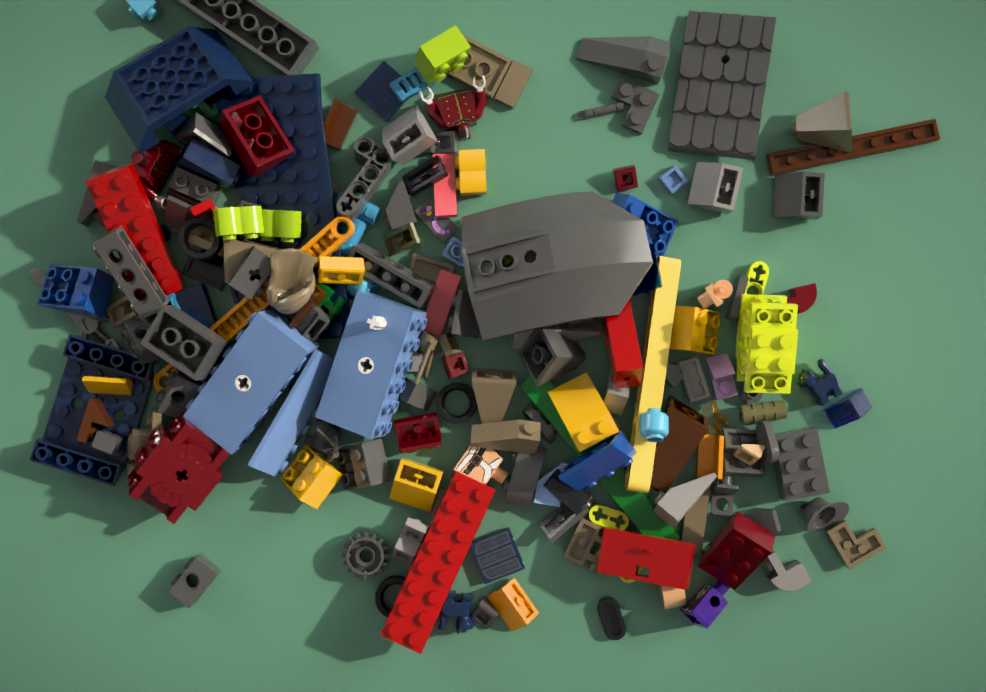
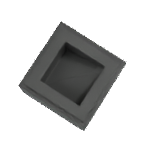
(107, 442)

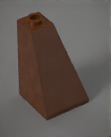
(685, 432)

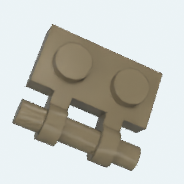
(581, 543)

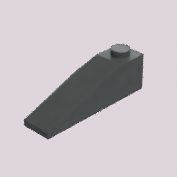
(632, 56)

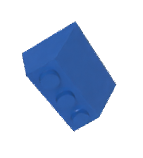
(598, 462)

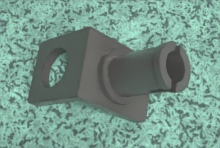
(725, 491)

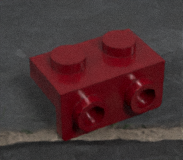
(418, 432)

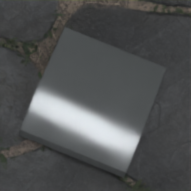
(733, 466)

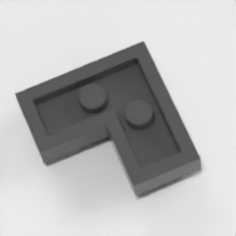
(640, 101)

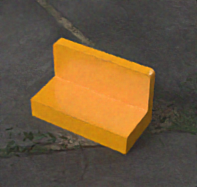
(710, 456)
(513, 605)

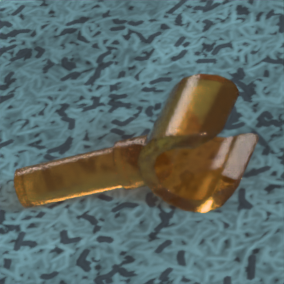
(719, 419)

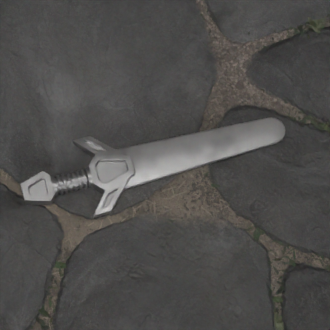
(87, 325)

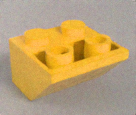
(695, 330)
(311, 477)
(415, 484)

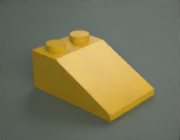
(583, 412)

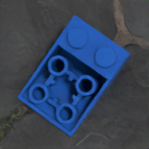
(658, 224)
(76, 290)

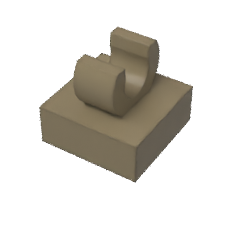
(448, 345)

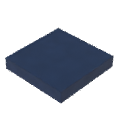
(378, 93)

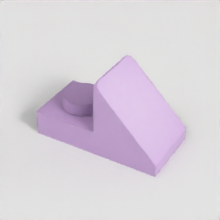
(721, 376)

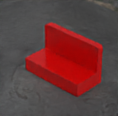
(203, 210)

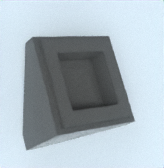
(484, 613)

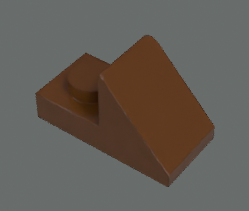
(94, 414)

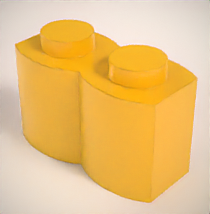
(472, 172)

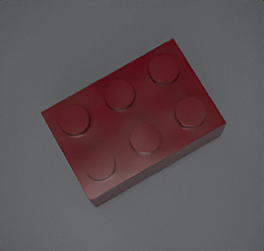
(736, 551)

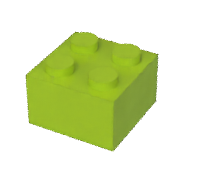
(442, 55)

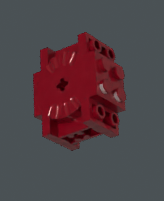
(176, 468)

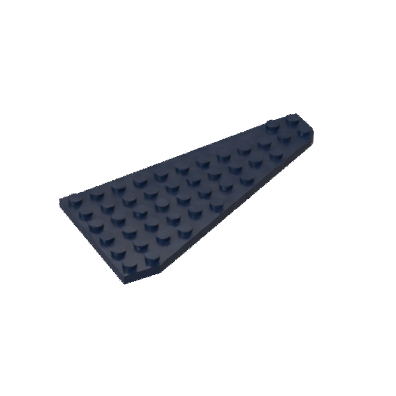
(302, 178)

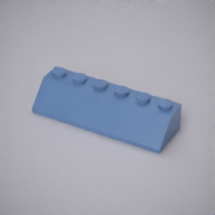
(293, 416)

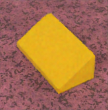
(340, 270)
(108, 385)

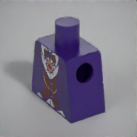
(706, 604)

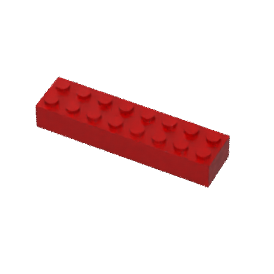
(437, 562)

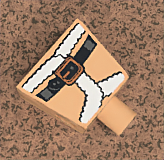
(481, 465)

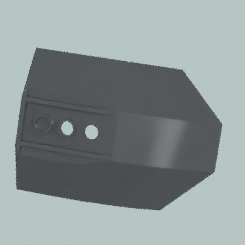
(583, 269)

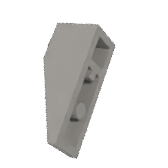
(680, 499)

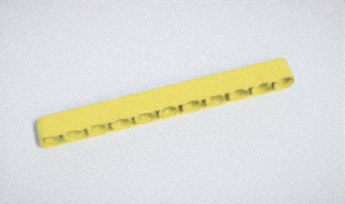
(654, 362)

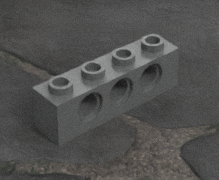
(131, 260)
(394, 275)

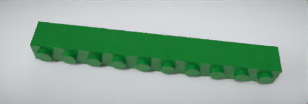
(633, 503)

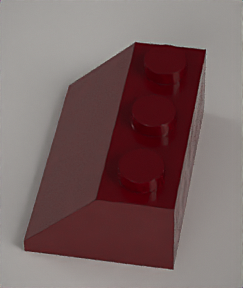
(255, 135)

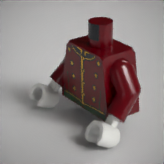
(457, 108)
(155, 168)

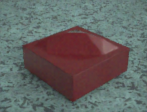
(625, 178)
(455, 365)

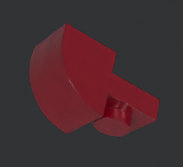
(803, 296)

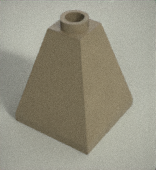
(826, 124)
(237, 250)
(493, 392)

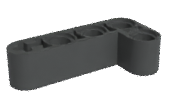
(360, 184)

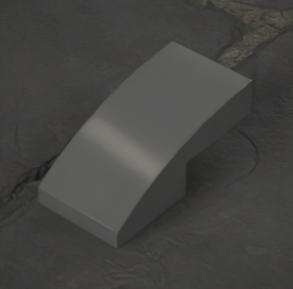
(446, 143)

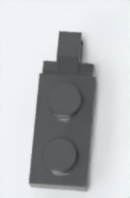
(563, 519)

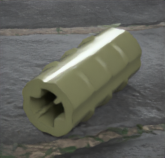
(762, 411)

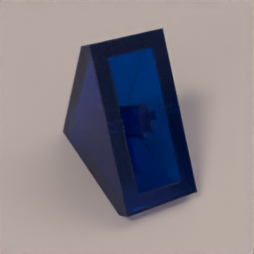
(848, 409)

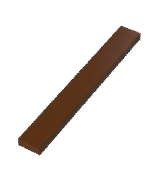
(862, 145)

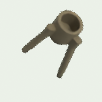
(428, 344)

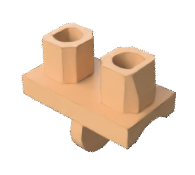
(715, 293)

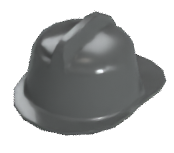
(823, 514)

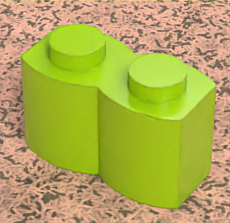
(238, 221)
(281, 224)

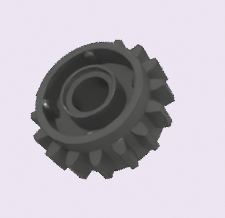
(357, 563)

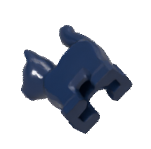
(820, 386)
(457, 609)

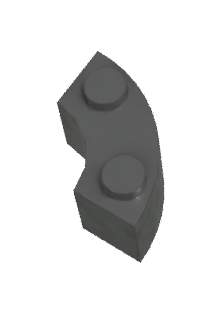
(524, 478)

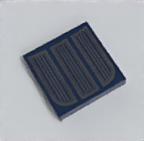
(497, 555)

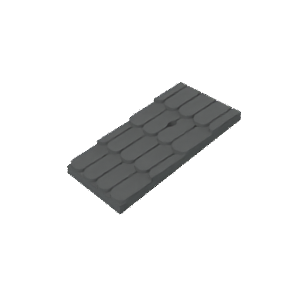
(722, 84)

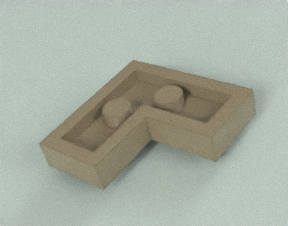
(854, 549)

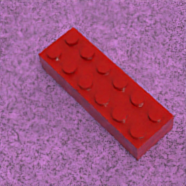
(125, 203)

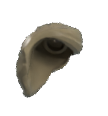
(290, 280)

